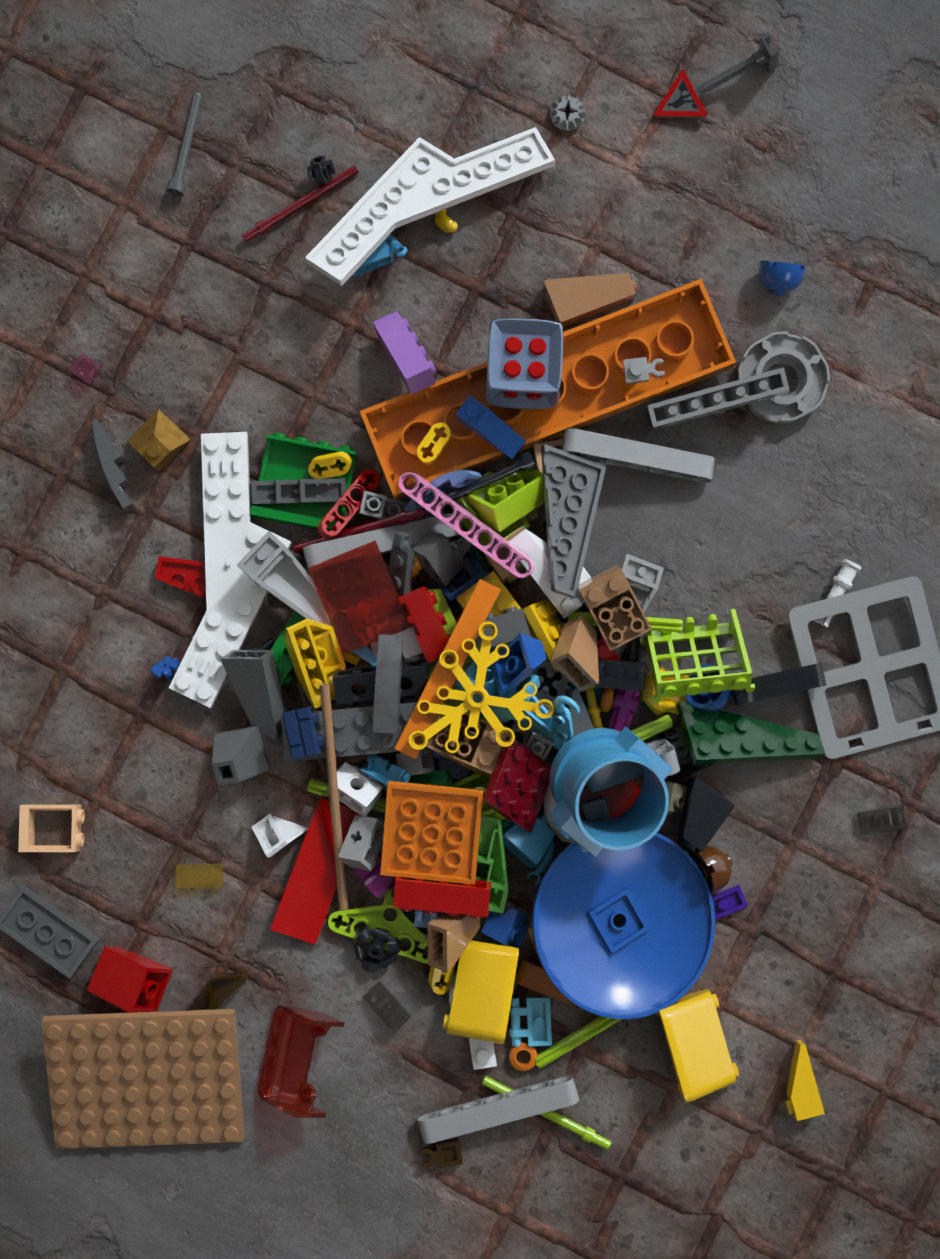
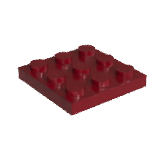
(518, 785)

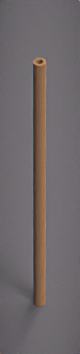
(333, 794)

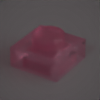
(85, 368)

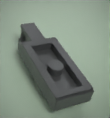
(401, 563)

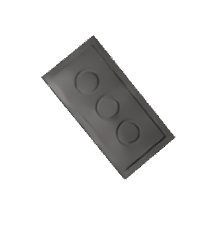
(47, 932)

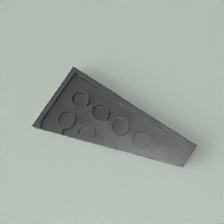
(571, 502)

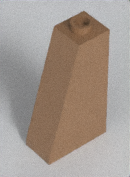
(588, 295)

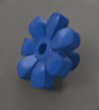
(165, 668)

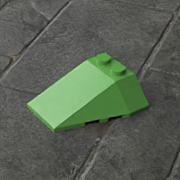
(491, 862)

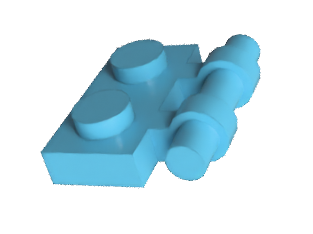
(538, 1021)

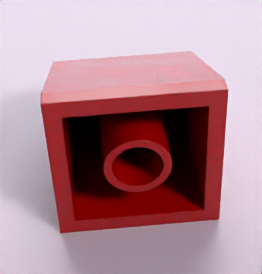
(129, 980)

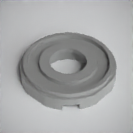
(807, 363)

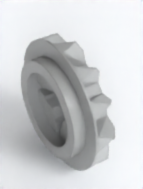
(559, 119)

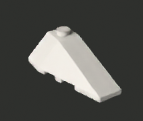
(538, 551)

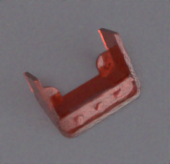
(289, 1058)

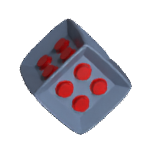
(524, 363)

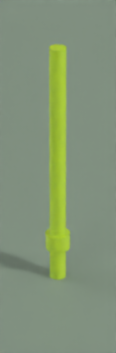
(586, 1133)

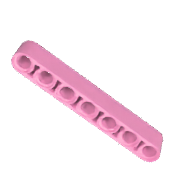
(455, 522)

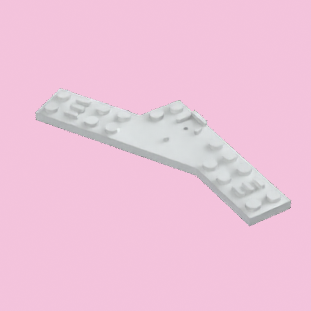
(421, 185)
(230, 594)

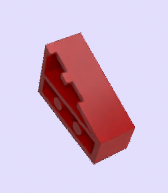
(426, 622)

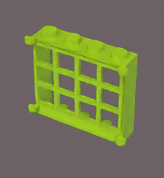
(700, 684)

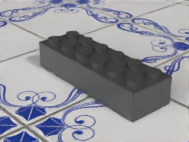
(355, 733)

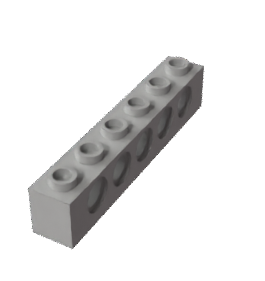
(719, 398)

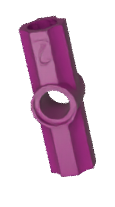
(624, 708)

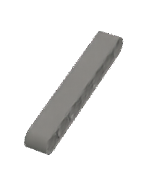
(638, 455)
(384, 537)
(498, 1109)

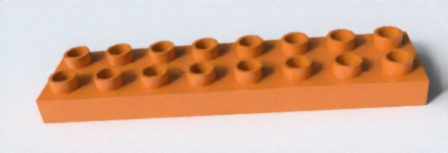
(670, 326)

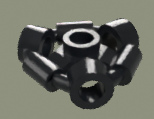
(375, 949)

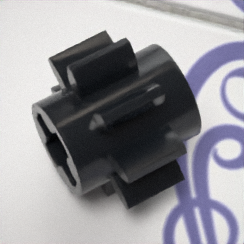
(321, 170)

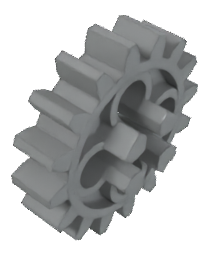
(560, 685)

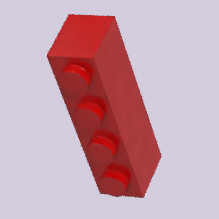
(442, 897)

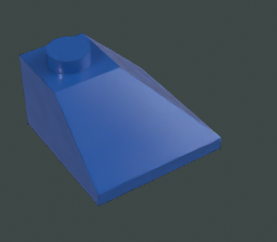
(523, 659)

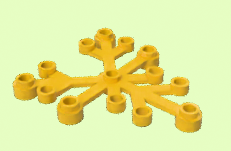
(453, 715)

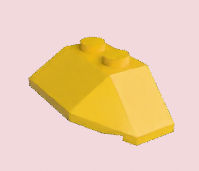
(314, 656)

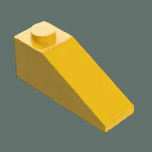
(802, 1088)

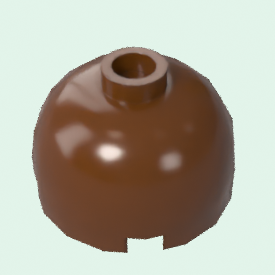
(714, 866)

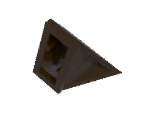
(222, 985)

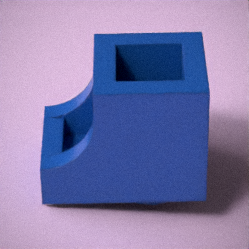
(506, 927)

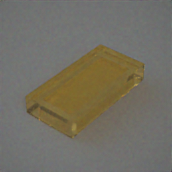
(199, 875)

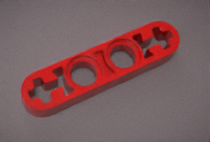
(347, 502)

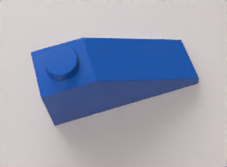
(489, 427)

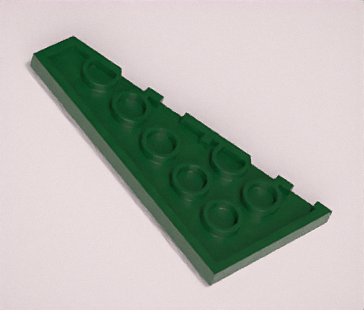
(733, 738)

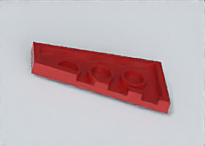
(183, 574)

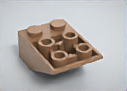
(614, 607)
(474, 754)

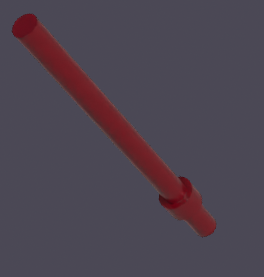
(263, 226)
(401, 518)

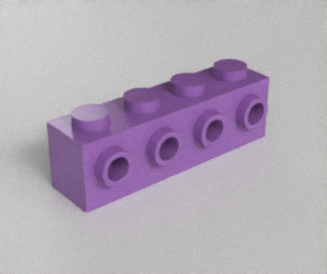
(405, 353)

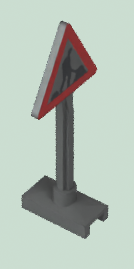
(683, 99)

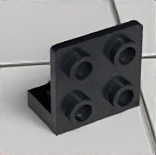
(676, 737)

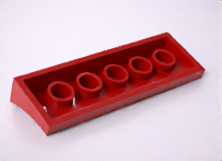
(312, 878)

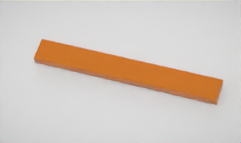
(467, 627)

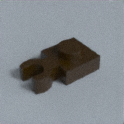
(446, 1152)

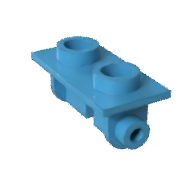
(378, 770)

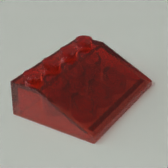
(359, 597)

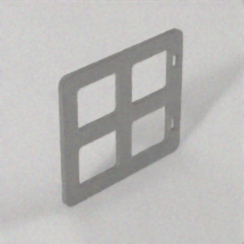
(871, 665)

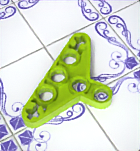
(374, 917)

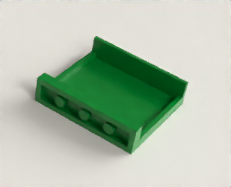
(290, 461)

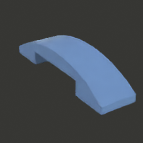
(445, 483)

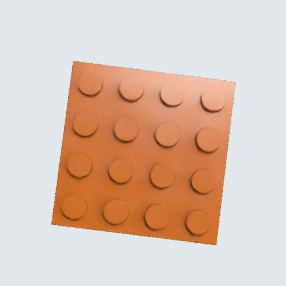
(431, 832)

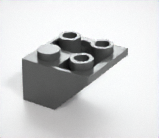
(238, 755)

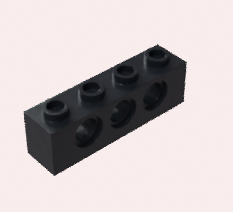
(345, 679)

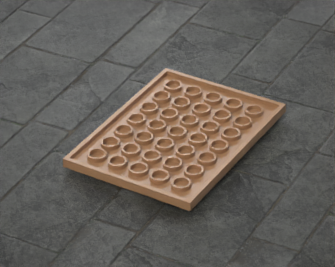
(144, 1078)

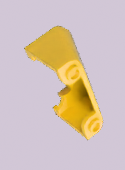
(483, 992)
(697, 1045)

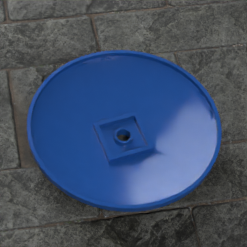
(655, 950)

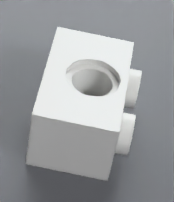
(358, 800)

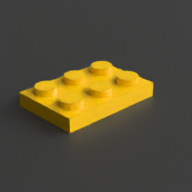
(546, 625)

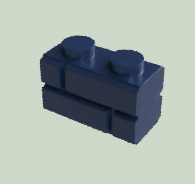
(303, 732)

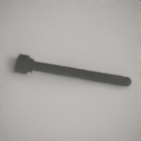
(176, 184)

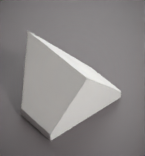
(276, 833)

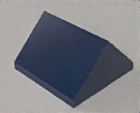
(465, 579)

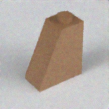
(578, 653)
(449, 938)

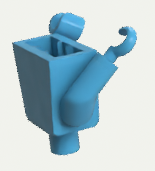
(382, 255)
(533, 847)

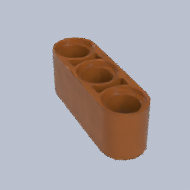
(534, 977)

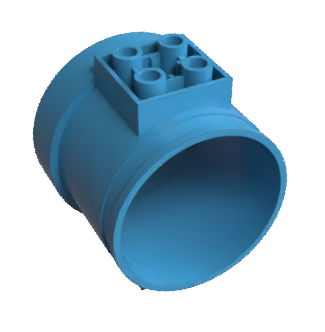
(579, 761)

